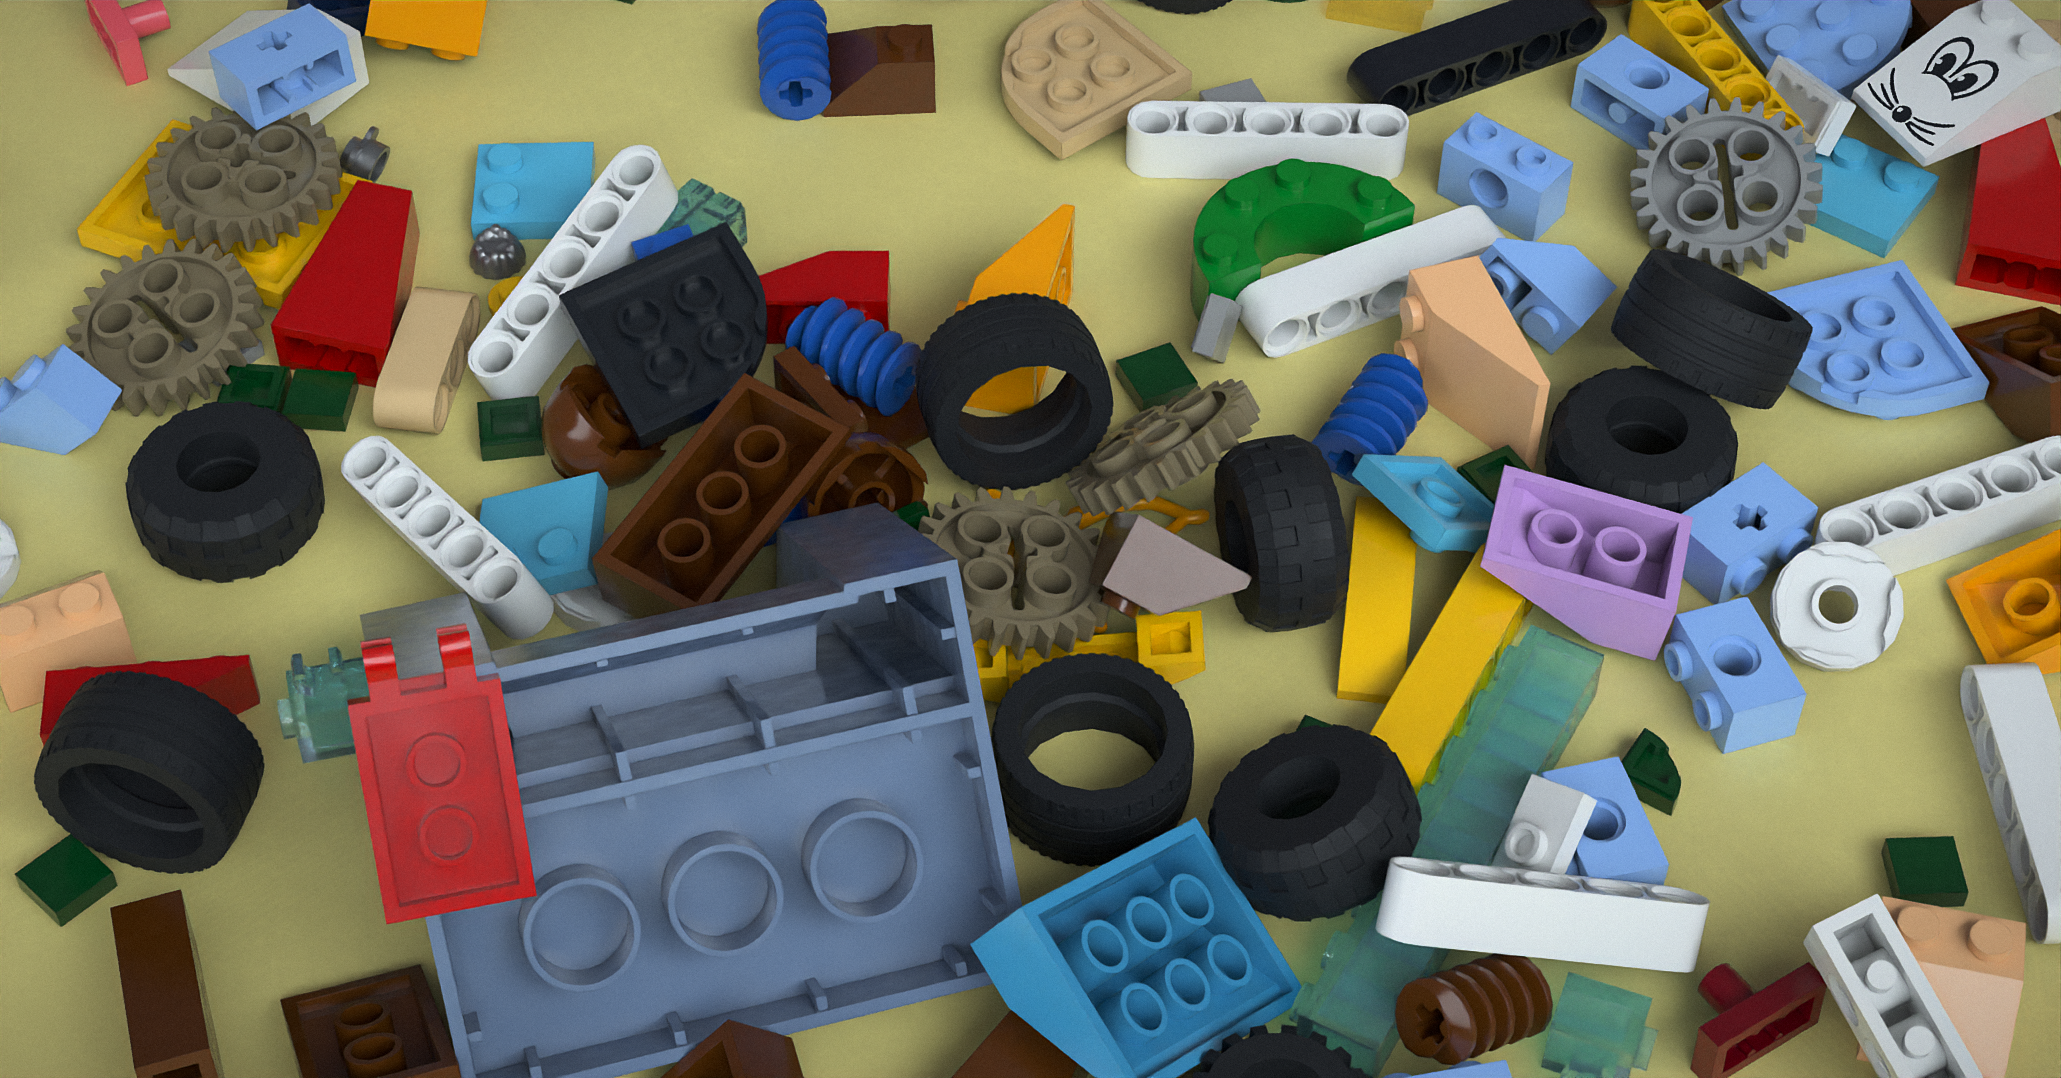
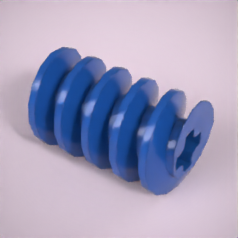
(794, 59)
(857, 354)
(1373, 414)

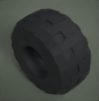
(1642, 439)
(225, 491)
(1284, 529)
(1314, 821)

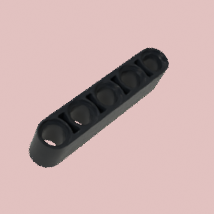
(1475, 52)

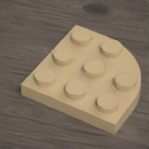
(1080, 72)

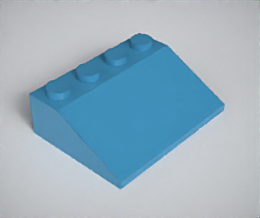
(1141, 961)

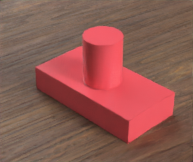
(123, 28)

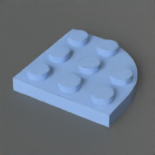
(1829, 38)
(1880, 346)

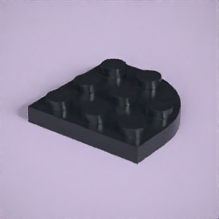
(673, 331)

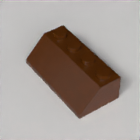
(717, 502)

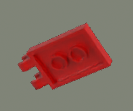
(439, 783)

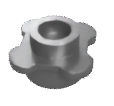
(365, 157)

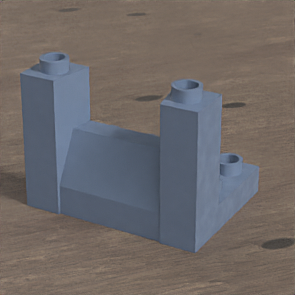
(733, 812)

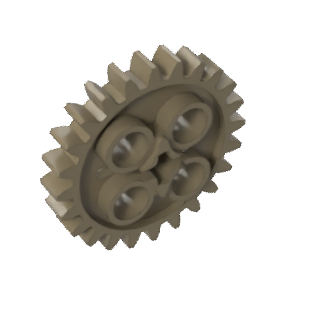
(243, 182)
(193, 294)
(1164, 447)
(1047, 568)

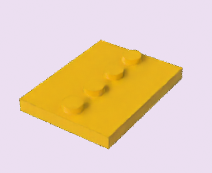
(126, 224)

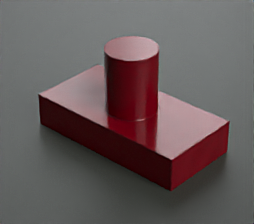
(1753, 1021)

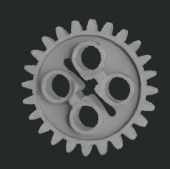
(1781, 178)

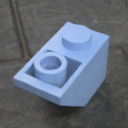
(1546, 287)
(54, 402)

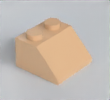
(59, 630)
(1974, 971)

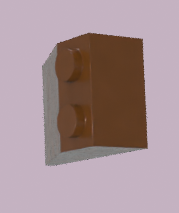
(2023, 369)
(370, 1029)

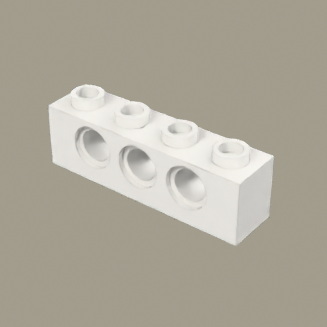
(1886, 995)

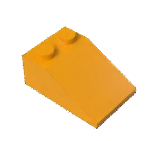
(444, 25)
(1037, 265)
(2015, 604)

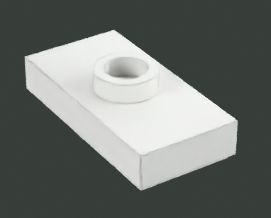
(1815, 103)
(1545, 827)

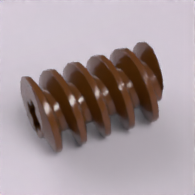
(1473, 1008)

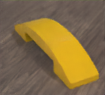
(1376, 604)
(1164, 643)

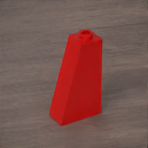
(2014, 217)
(352, 287)

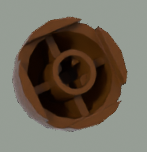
(589, 433)
(866, 473)

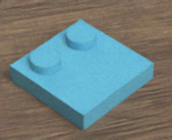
(530, 186)
(1870, 195)
(1429, 499)
(552, 529)

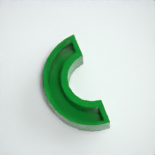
(1287, 213)

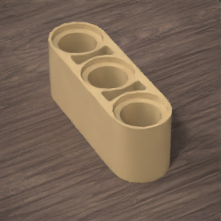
(426, 360)

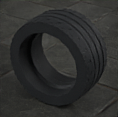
(1711, 329)
(993, 340)
(1102, 696)
(149, 772)

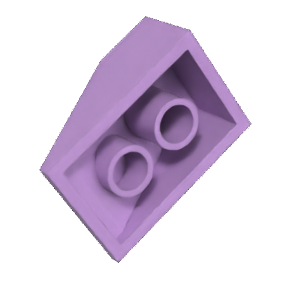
(1589, 558)

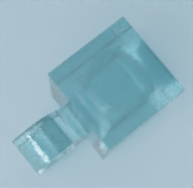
(318, 705)
(1598, 1031)

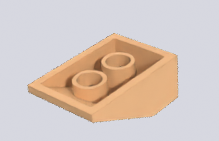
(1473, 356)

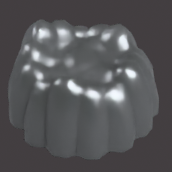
(496, 253)

